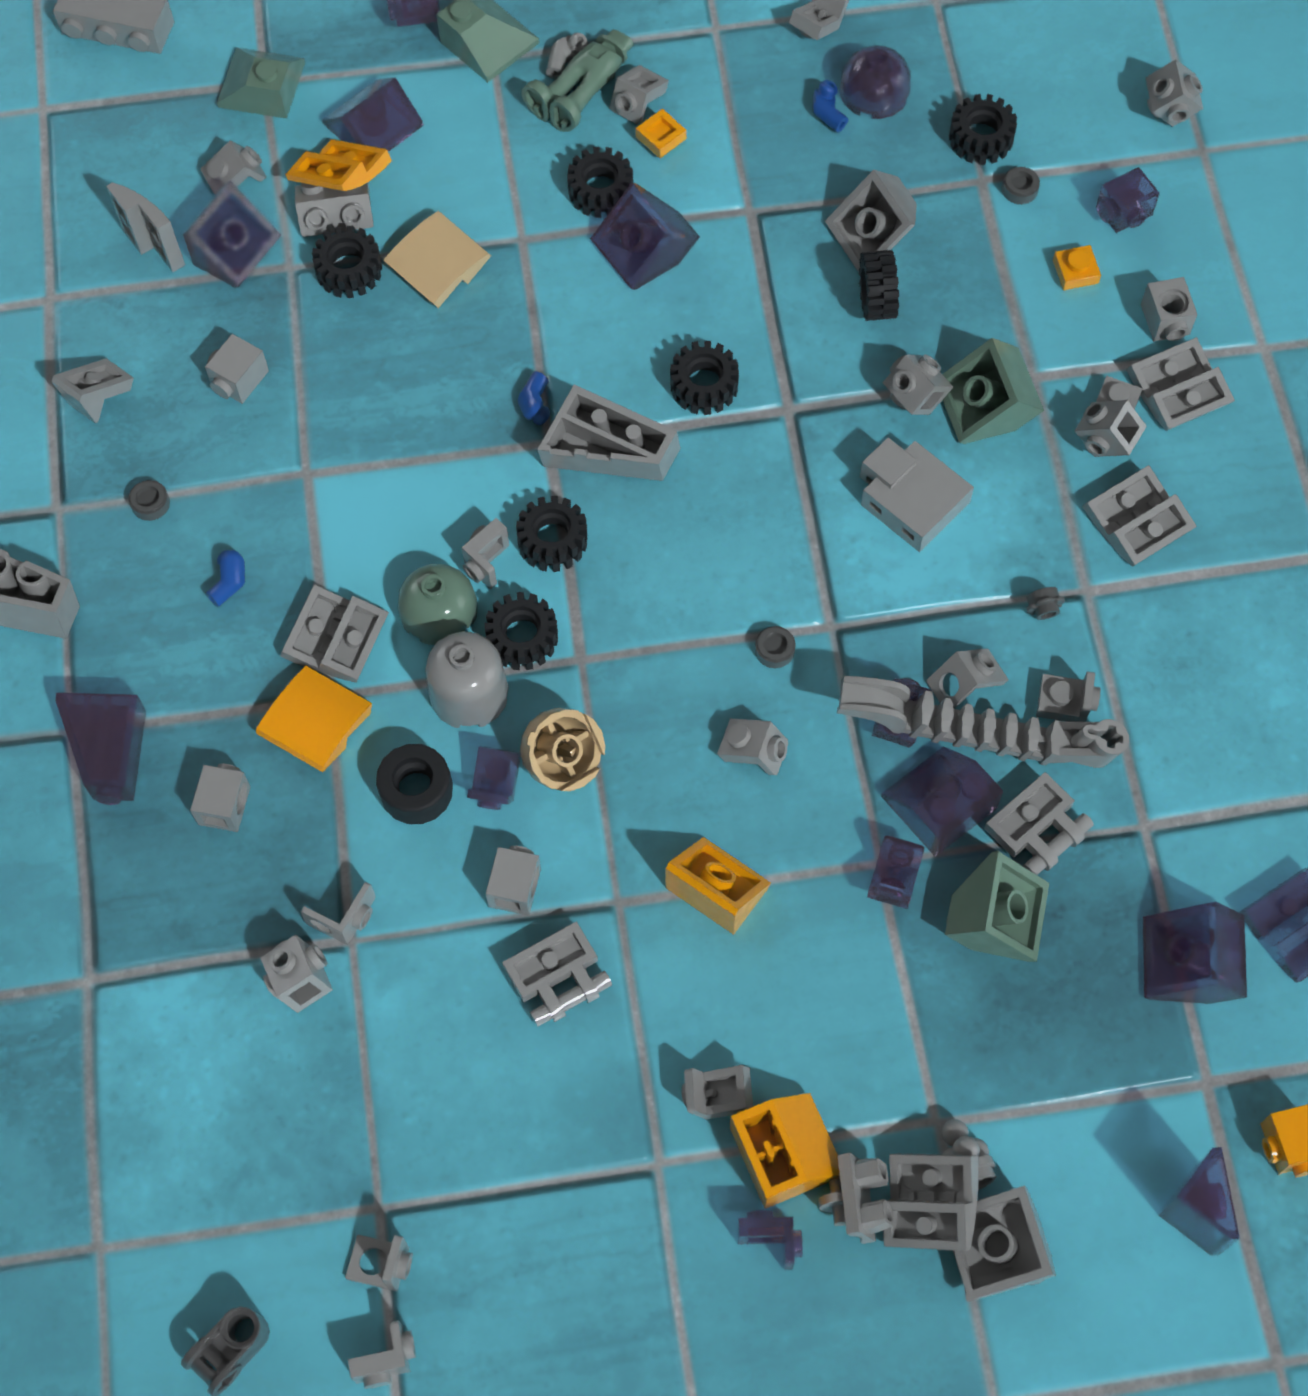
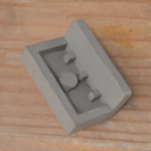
(327, 208)

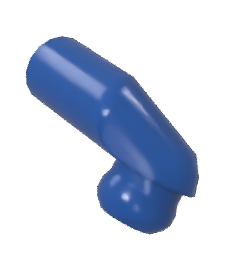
(824, 106)
(530, 400)
(231, 577)

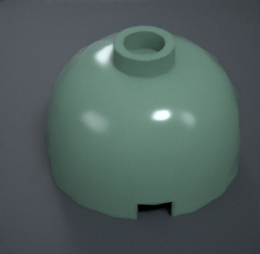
(436, 602)

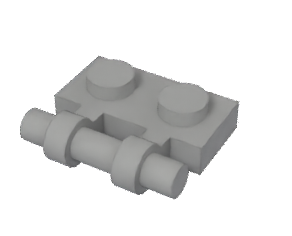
(1030, 815)
(552, 962)

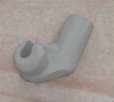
(563, 52)

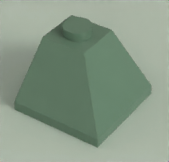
(484, 36)
(261, 82)
(999, 909)

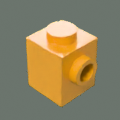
(1287, 1140)

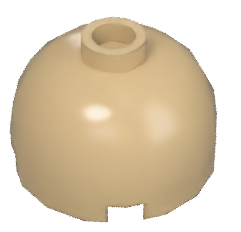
(562, 749)

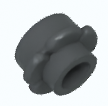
(1044, 603)

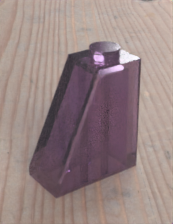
(105, 741)

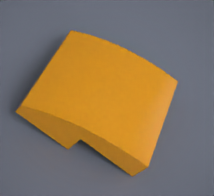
(340, 165)
(313, 718)

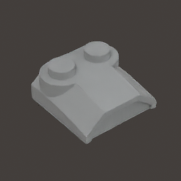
(1005, 1246)

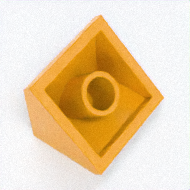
(715, 883)

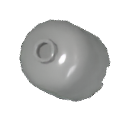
(466, 680)

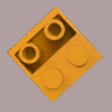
(785, 1147)

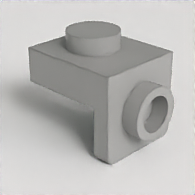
(819, 17)
(234, 165)
(482, 548)
(754, 744)
(717, 1091)
(377, 1368)

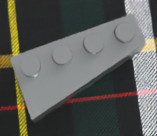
(35, 598)

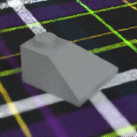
(873, 216)

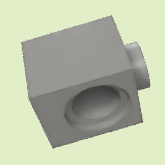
(1173, 297)
(220, 797)
(513, 880)

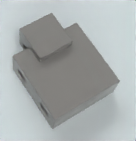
(912, 491)

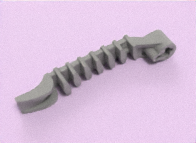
(1061, 742)

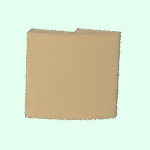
(437, 258)

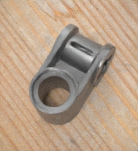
(224, 1350)

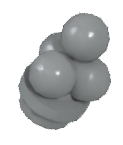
(956, 1134)

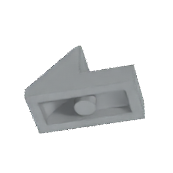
(91, 384)

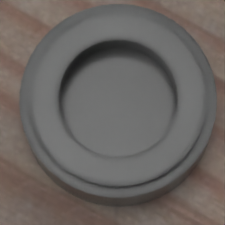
(1020, 185)
(149, 500)
(775, 647)

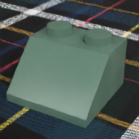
(990, 393)

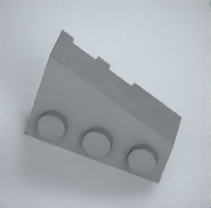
(607, 439)

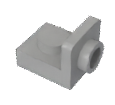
(635, 91)
(1067, 698)

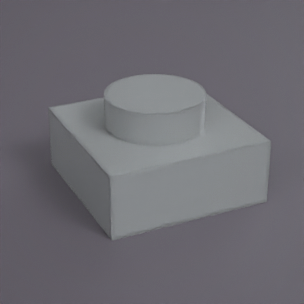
(1118, 390)

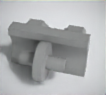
(851, 1197)

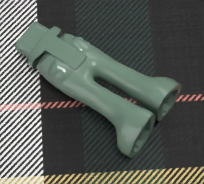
(592, 67)

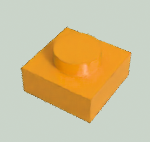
(661, 133)
(1076, 267)

